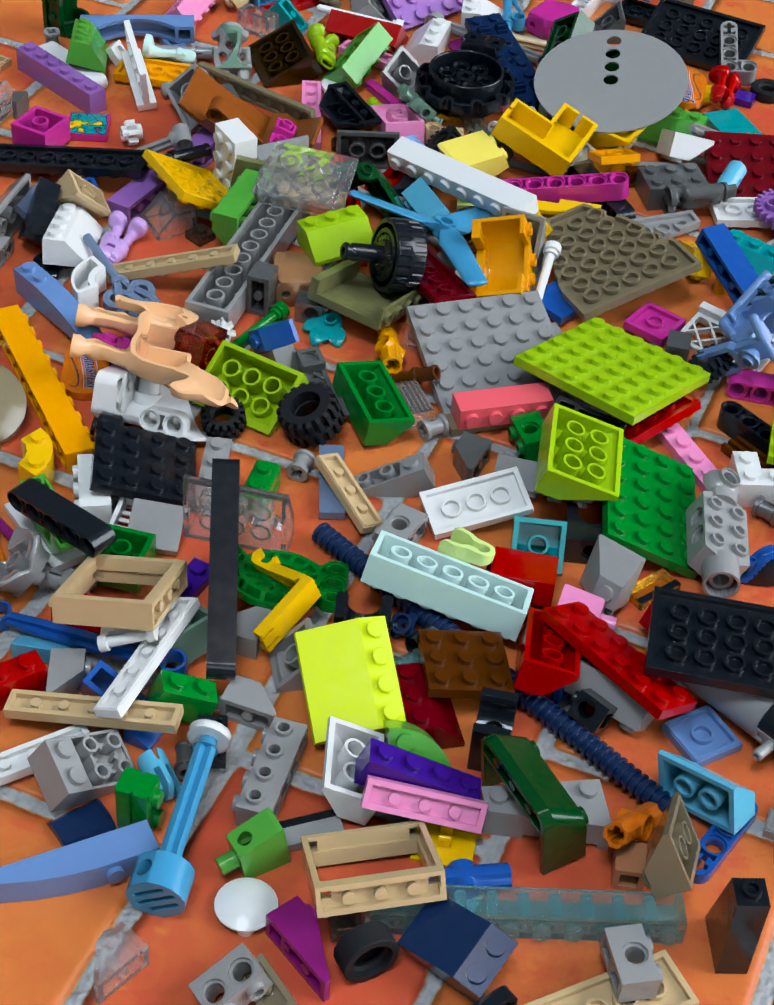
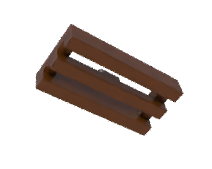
(741, 444)

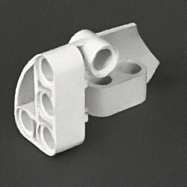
(143, 403)

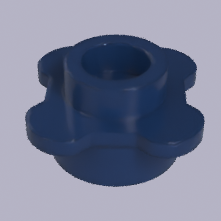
(398, 620)

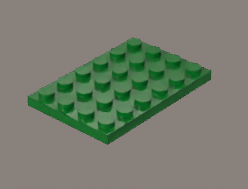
(652, 507)

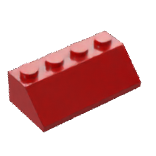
(349, 25)
(543, 658)

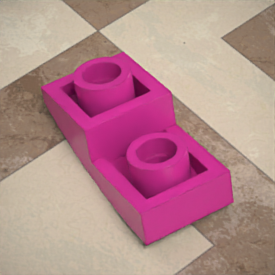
(282, 130)

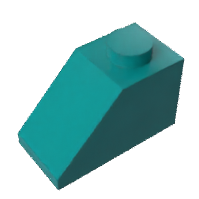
(287, 13)

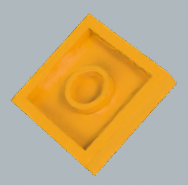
(613, 159)

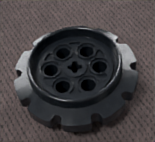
(464, 84)

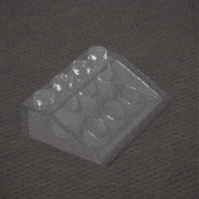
(304, 179)
(264, 515)

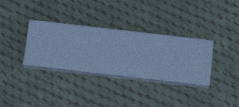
(328, 502)

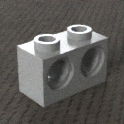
(227, 976)

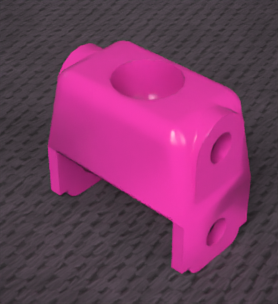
(542, 17)

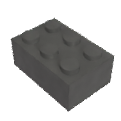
(653, 179)

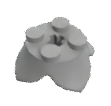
(24, 563)

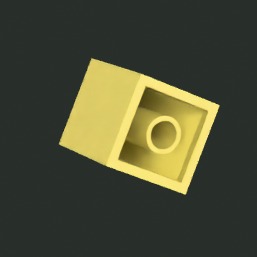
(476, 151)

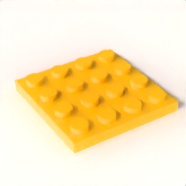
(187, 181)

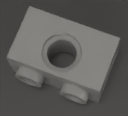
(405, 523)
(628, 979)

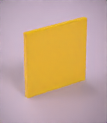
(449, 843)

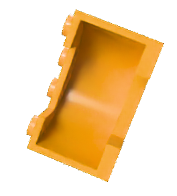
(504, 254)

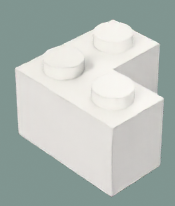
(754, 479)

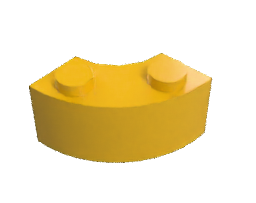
(37, 456)

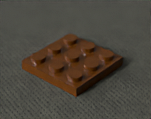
(463, 663)

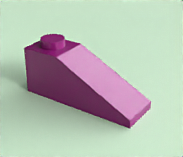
(297, 935)

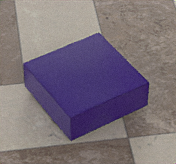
(744, 98)

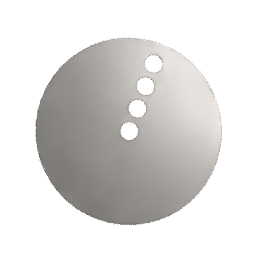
(648, 85)

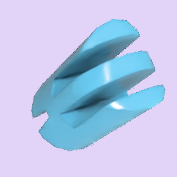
(733, 173)
(161, 767)

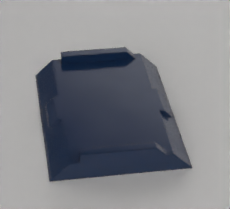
(82, 823)

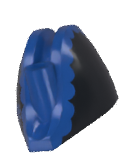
(761, 568)

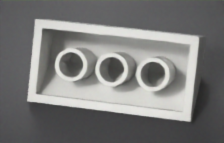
(64, 237)

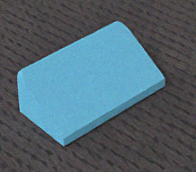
(25, 644)

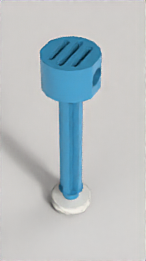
(163, 877)

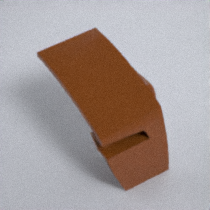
(212, 103)

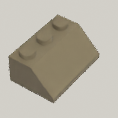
(672, 852)

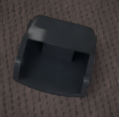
(483, 43)

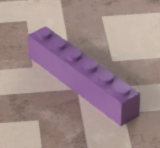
(61, 78)

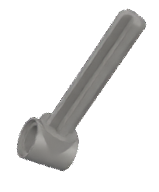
(178, 137)

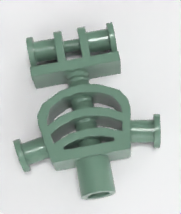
(418, 104)

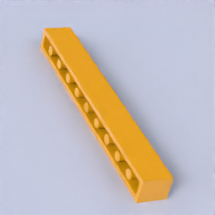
(43, 387)

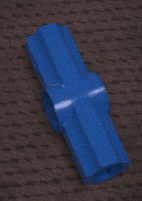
(467, 874)

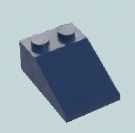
(458, 946)

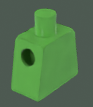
(255, 846)

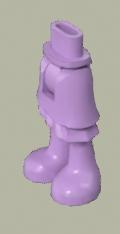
(111, 242)

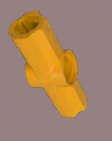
(390, 350)

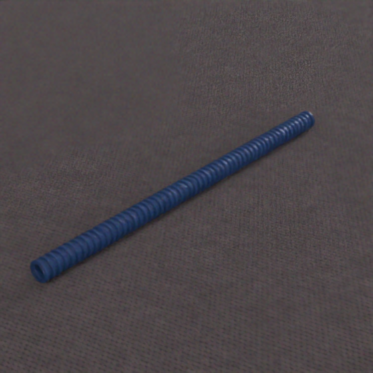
(537, 706)

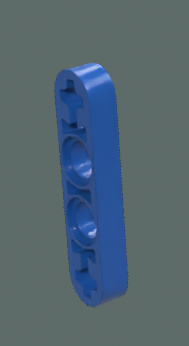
(725, 842)

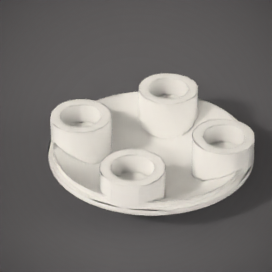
(244, 905)

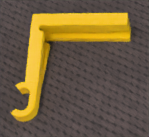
(291, 607)

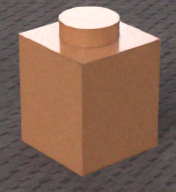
(628, 867)

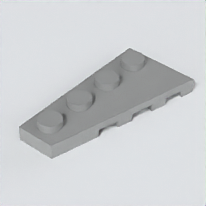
(671, 224)

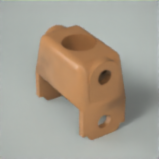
(293, 274)

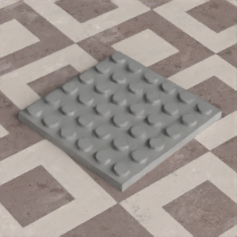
(478, 341)

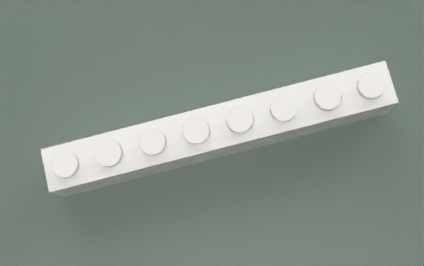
(458, 178)

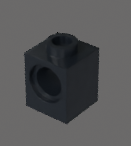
(603, 710)

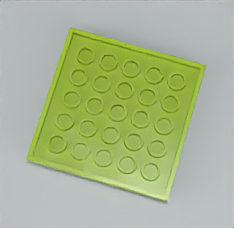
(612, 370)

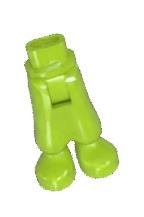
(324, 47)

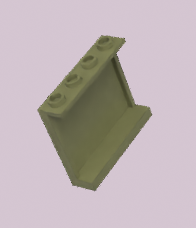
(355, 296)

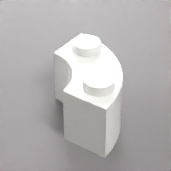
(88, 281)

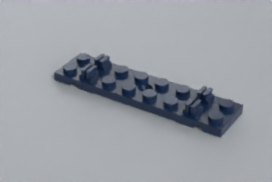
(510, 56)

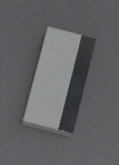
(308, 825)

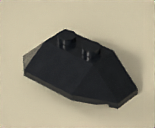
(348, 109)

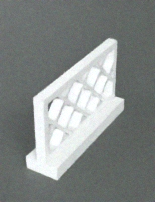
(137, 72)
(710, 316)

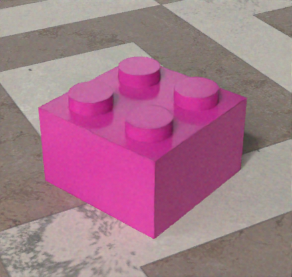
(41, 128)

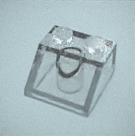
(168, 216)

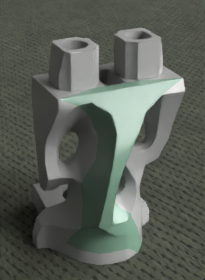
(230, 38)

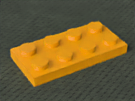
(158, 71)

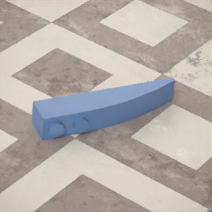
(50, 298)
(78, 865)

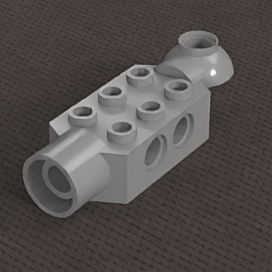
(718, 534)

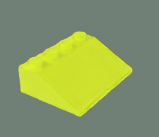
(349, 675)

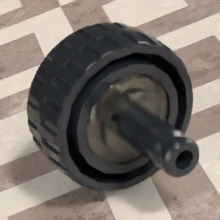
(394, 256)

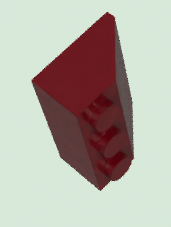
(430, 714)

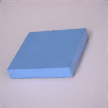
(701, 736)

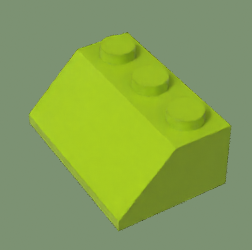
(325, 233)

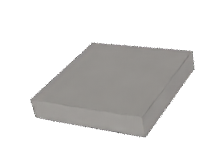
(159, 519)

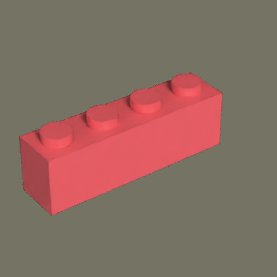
(497, 405)

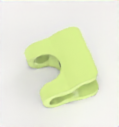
(467, 548)

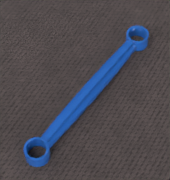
(79, 638)

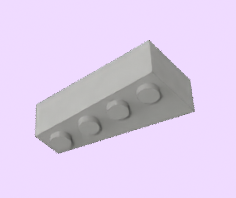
(507, 819)

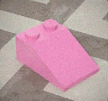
(400, 119)

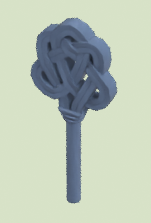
(136, 289)

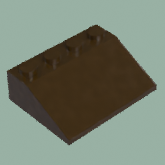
(284, 57)

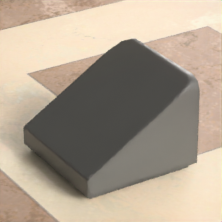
(20, 103)

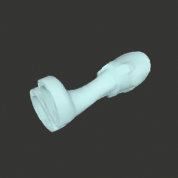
(174, 55)

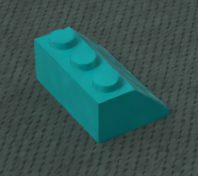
(757, 252)

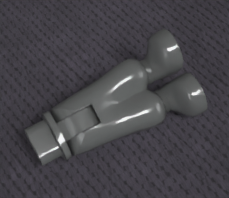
(696, 196)

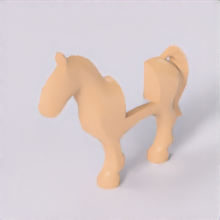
(150, 348)

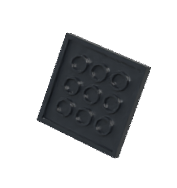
(140, 463)

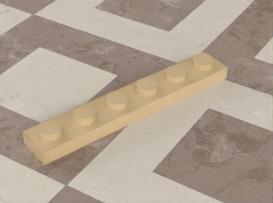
(178, 262)
(78, 710)

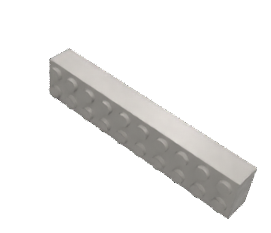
(224, 288)

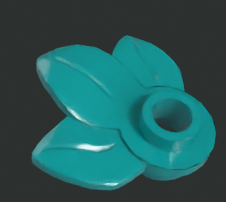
(323, 330)

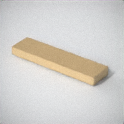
(348, 492)

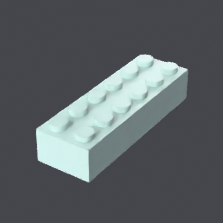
(447, 585)

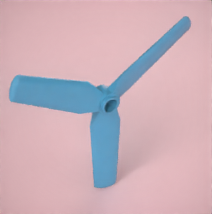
(449, 234)

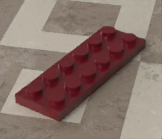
(441, 283)

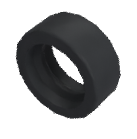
(366, 951)

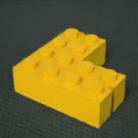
(543, 141)

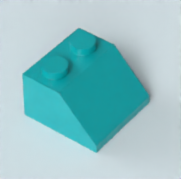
(540, 537)

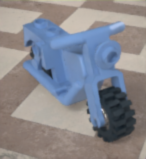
(745, 331)

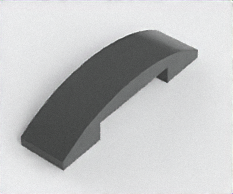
(313, 366)

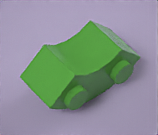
(413, 739)

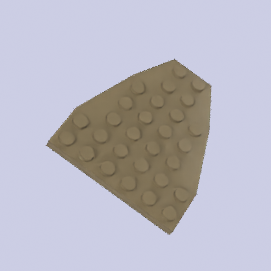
(612, 260)

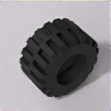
(310, 414)

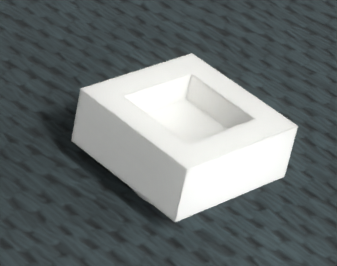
(114, 52)

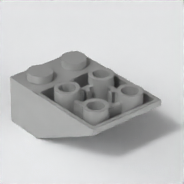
(79, 767)

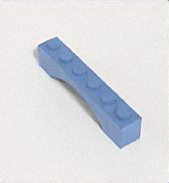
(170, 27)

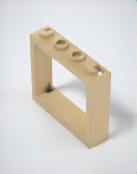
(75, 608)
(379, 889)

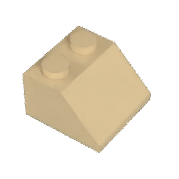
(82, 193)

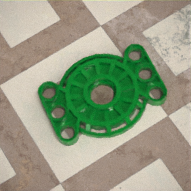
(266, 592)

